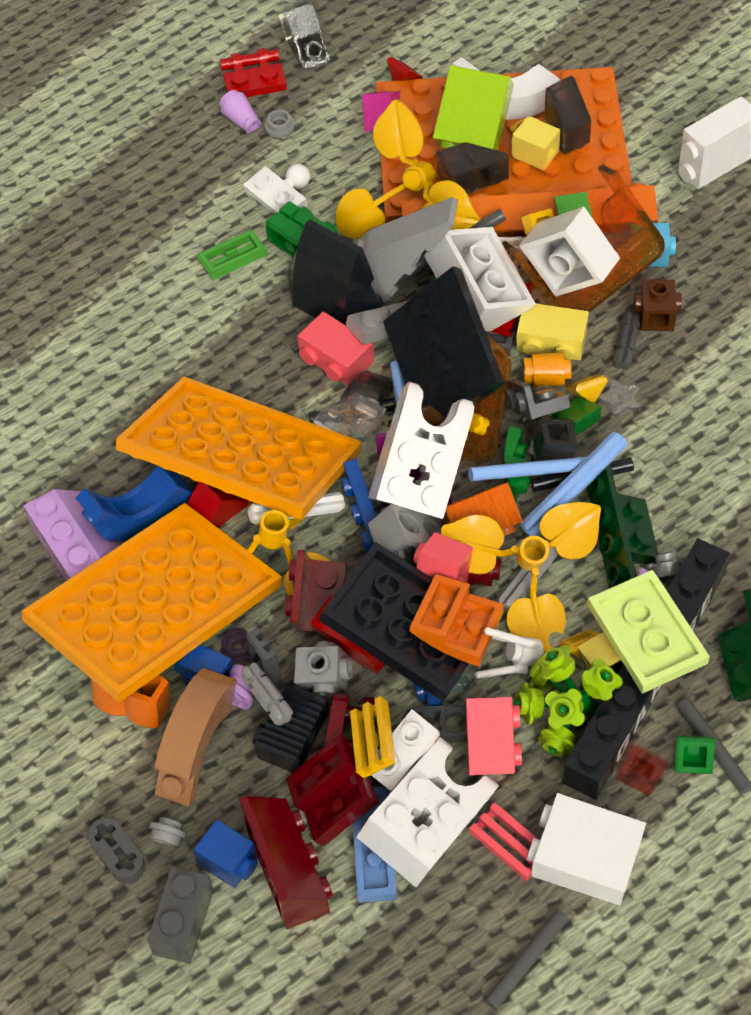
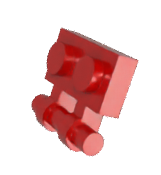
(254, 80)

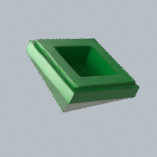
(694, 754)

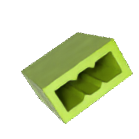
(473, 108)

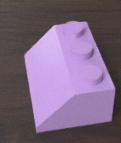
(65, 532)

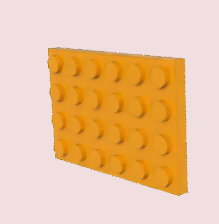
(240, 447)
(151, 601)

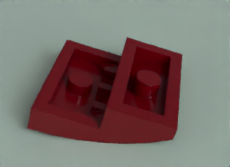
(331, 791)

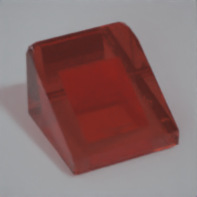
(642, 769)

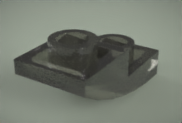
(370, 385)

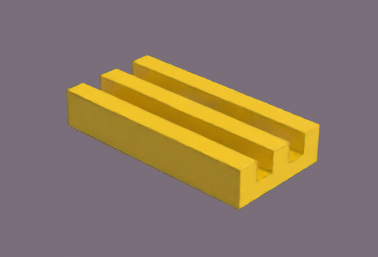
(367, 740)

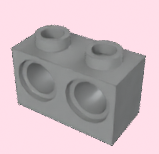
(403, 530)

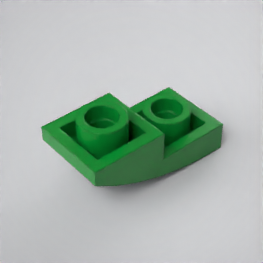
(515, 453)

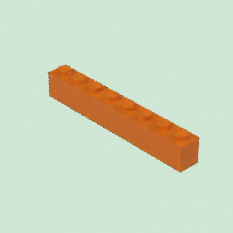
(518, 205)

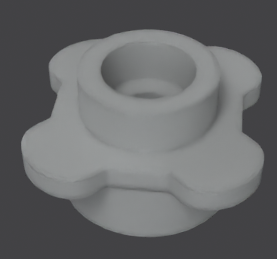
(666, 564)

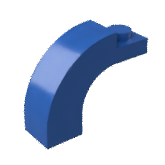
(132, 512)

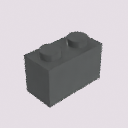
(180, 915)

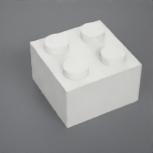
(569, 251)

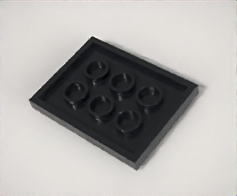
(444, 344)
(376, 615)

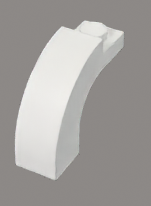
(528, 90)

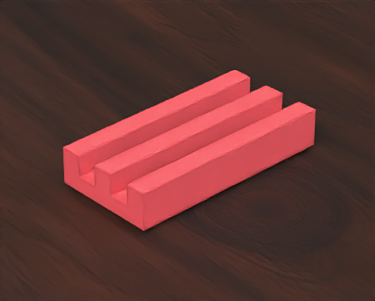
(486, 819)

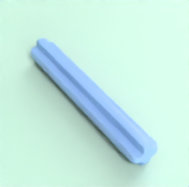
(576, 481)

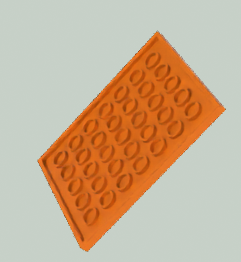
(563, 172)

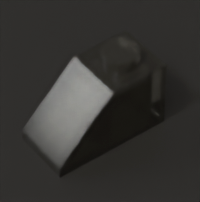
(568, 112)

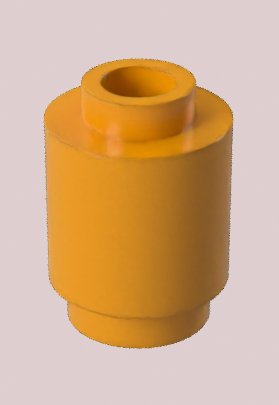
(546, 369)

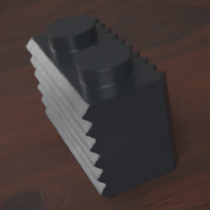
(291, 742)

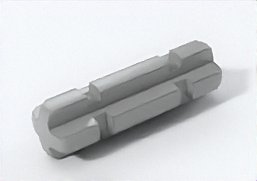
(267, 694)

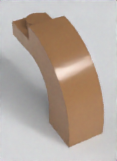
(188, 733)

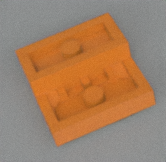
(456, 620)

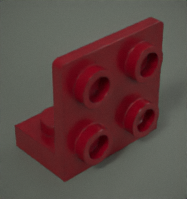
(312, 585)

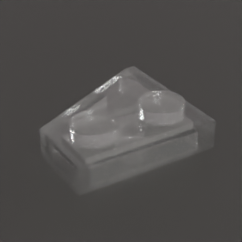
(355, 418)

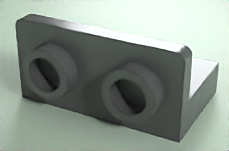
(534, 401)

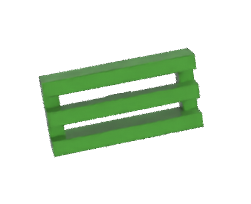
(234, 258)

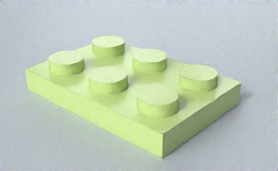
(648, 631)

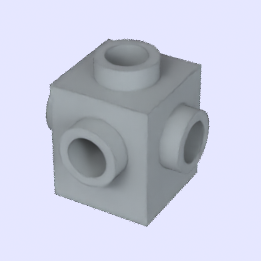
(322, 669)

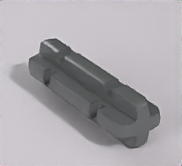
(627, 340)

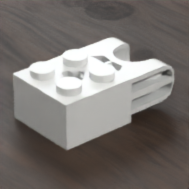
(416, 444)
(424, 815)

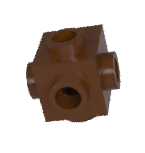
(657, 304)

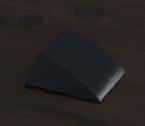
(330, 275)

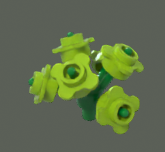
(571, 702)

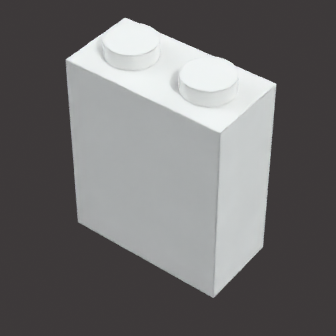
(716, 143)
(586, 848)

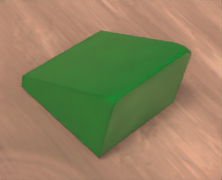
(582, 413)

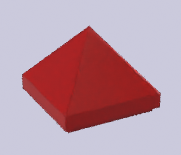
(401, 71)

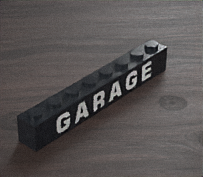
(620, 716)

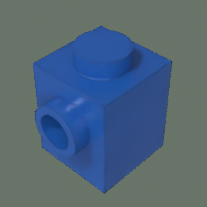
(226, 854)

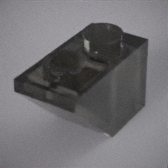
(304, 35)
(472, 166)
(550, 437)

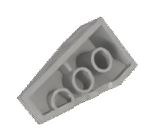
(400, 243)

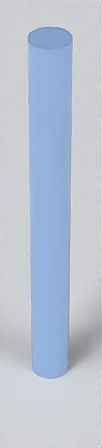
(524, 469)

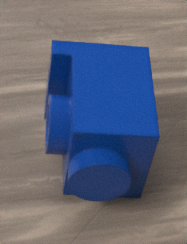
(201, 658)

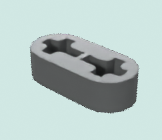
(123, 845)

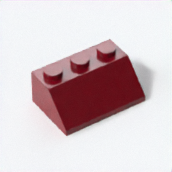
(286, 859)

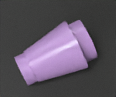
(238, 109)

